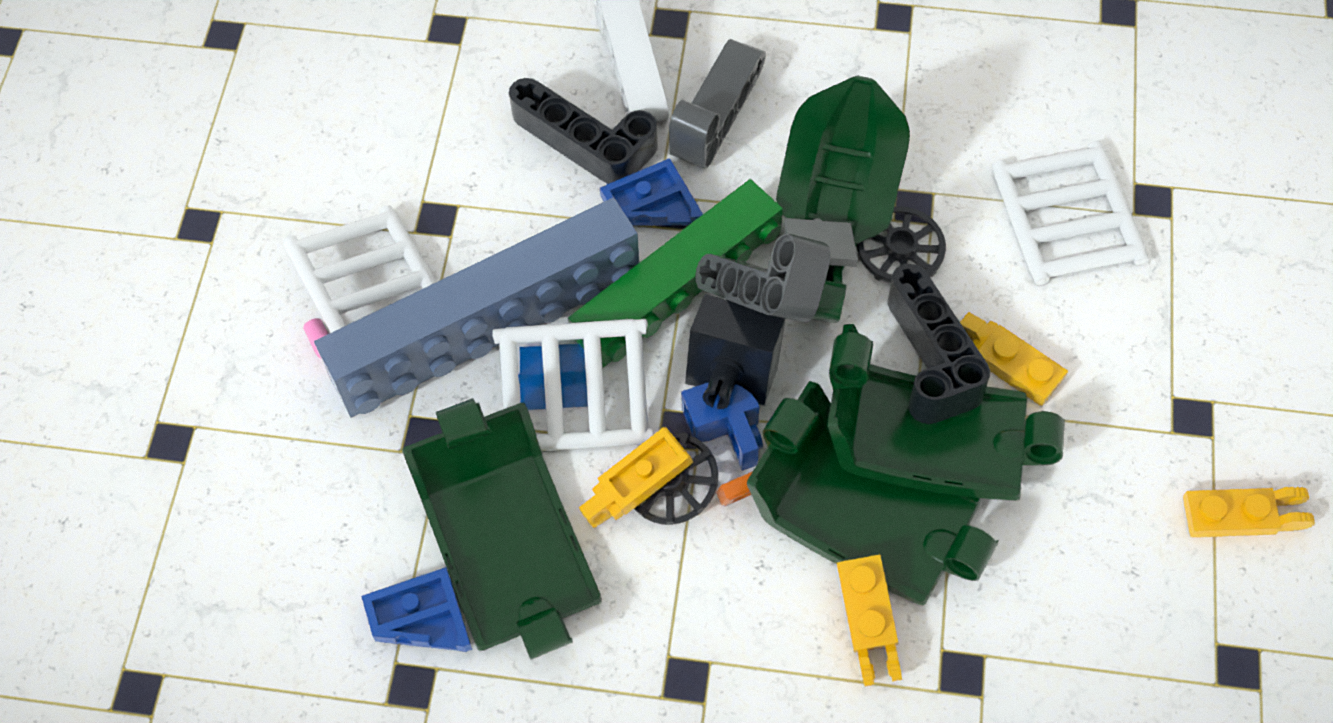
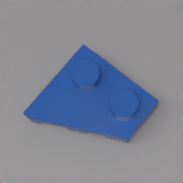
(654, 196)
(418, 613)

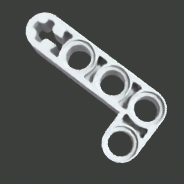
(632, 56)

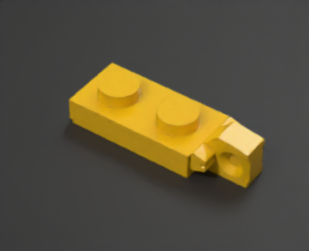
(1014, 359)
(636, 477)

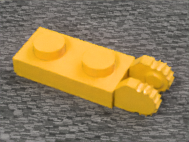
(1244, 511)
(869, 613)

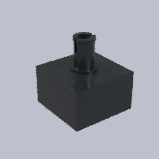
(733, 347)

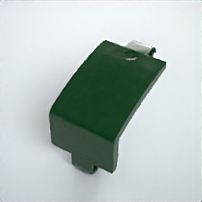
(961, 456)
(856, 517)
(501, 527)

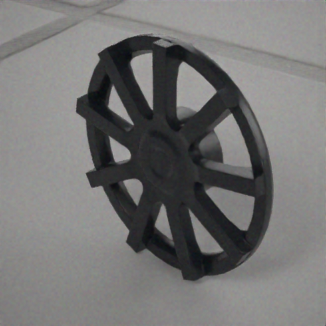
(902, 245)
(680, 483)

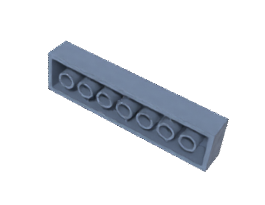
(456, 316)

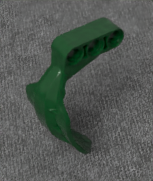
(844, 167)

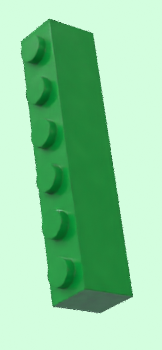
(666, 278)

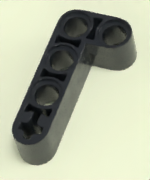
(567, 126)
(955, 367)

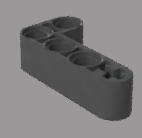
(701, 126)
(784, 290)

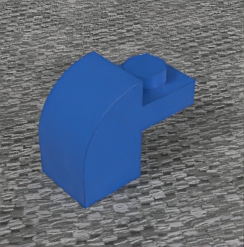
(735, 421)

